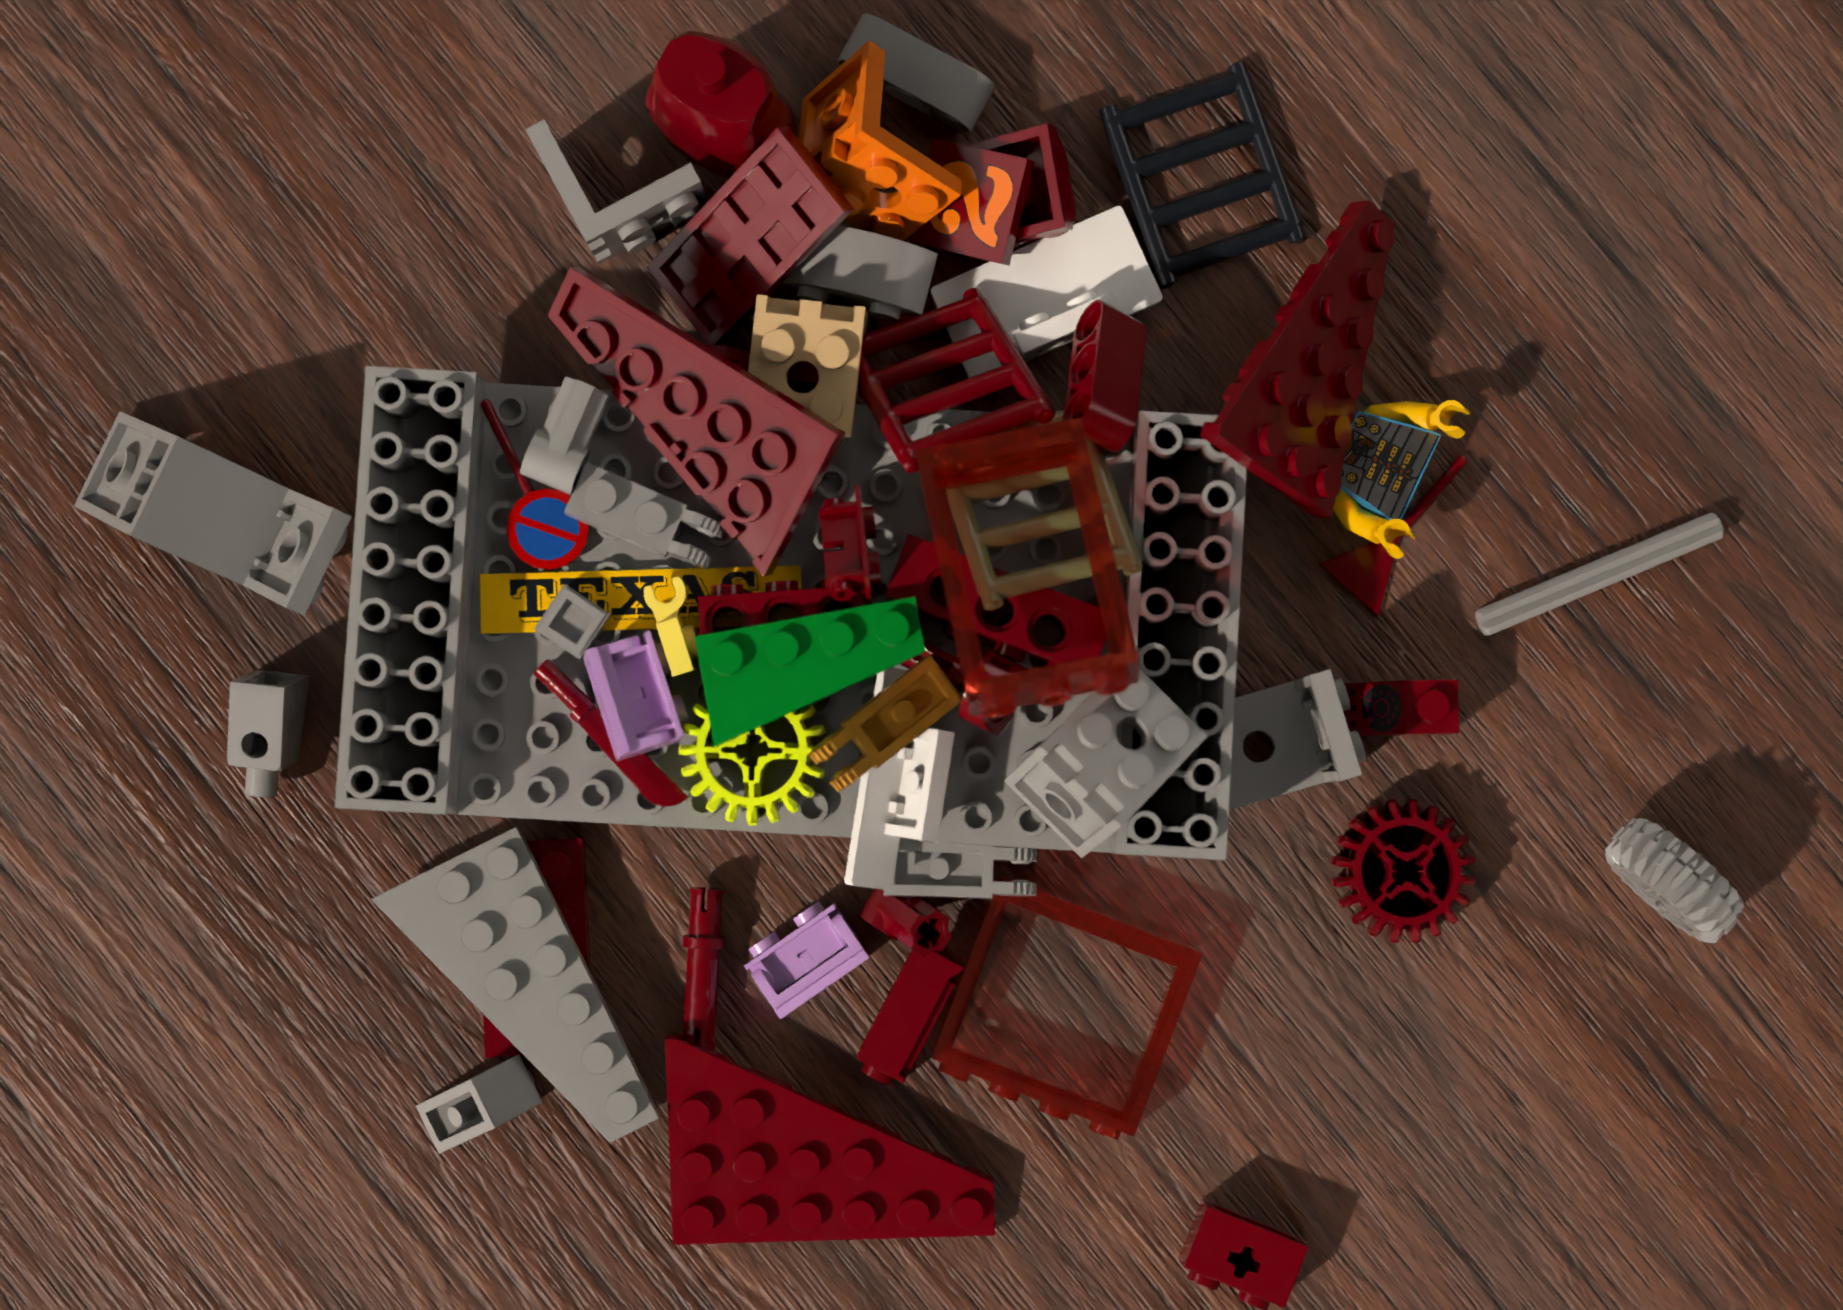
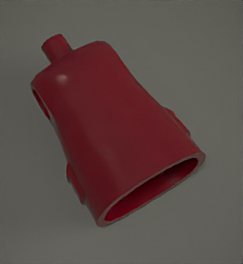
(714, 101)

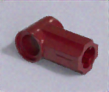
(909, 920)

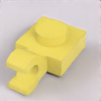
(676, 639)

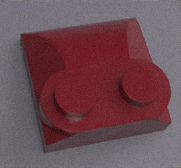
(1050, 197)

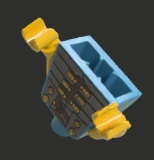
(1386, 464)

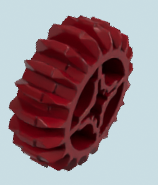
(1422, 852)

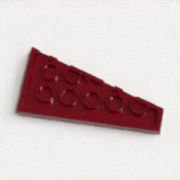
(714, 422)

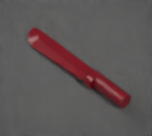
(639, 769)

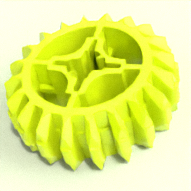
(752, 800)

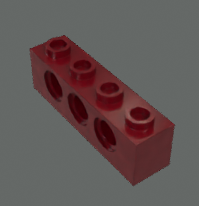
(1080, 621)

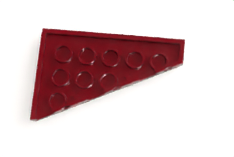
(1301, 386)
(786, 1168)

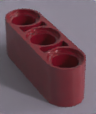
(1106, 374)

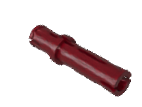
(702, 966)

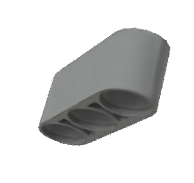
(924, 74)

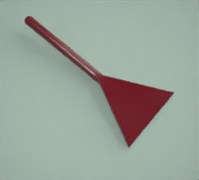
(1368, 567)

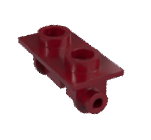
(849, 527)

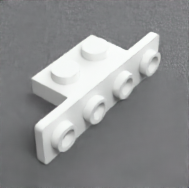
(898, 801)

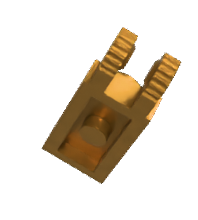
(890, 720)

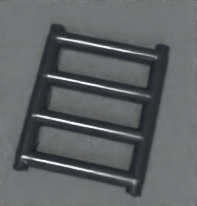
(1253, 130)

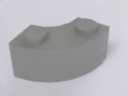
(867, 271)

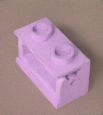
(635, 695)
(806, 959)

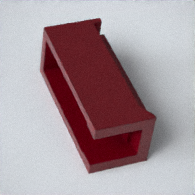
(907, 1016)

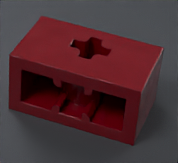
(1274, 1254)

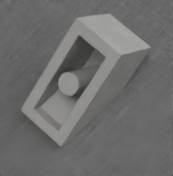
(479, 1104)

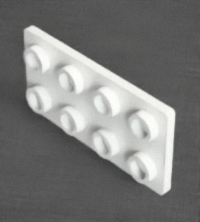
(1053, 284)

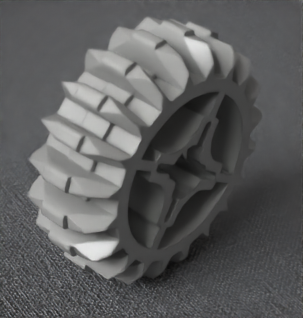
(1674, 880)

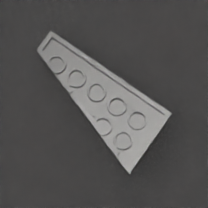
(513, 956)

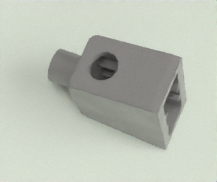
(270, 707)

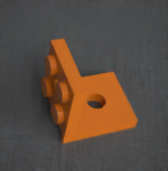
(857, 154)

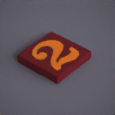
(990, 207)

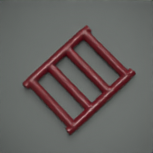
(992, 338)

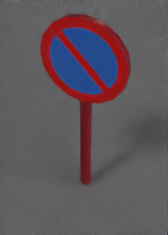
(537, 522)

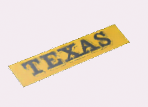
(520, 599)

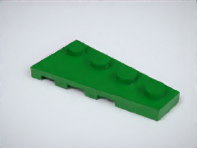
(787, 664)

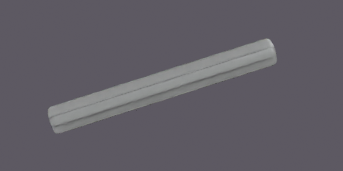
(1599, 574)

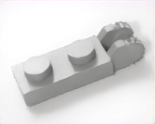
(638, 515)
(957, 871)

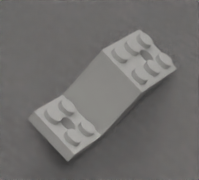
(213, 513)

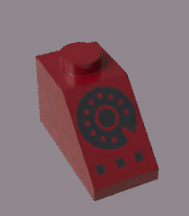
(1403, 708)

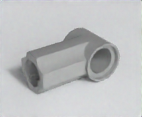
(561, 447)

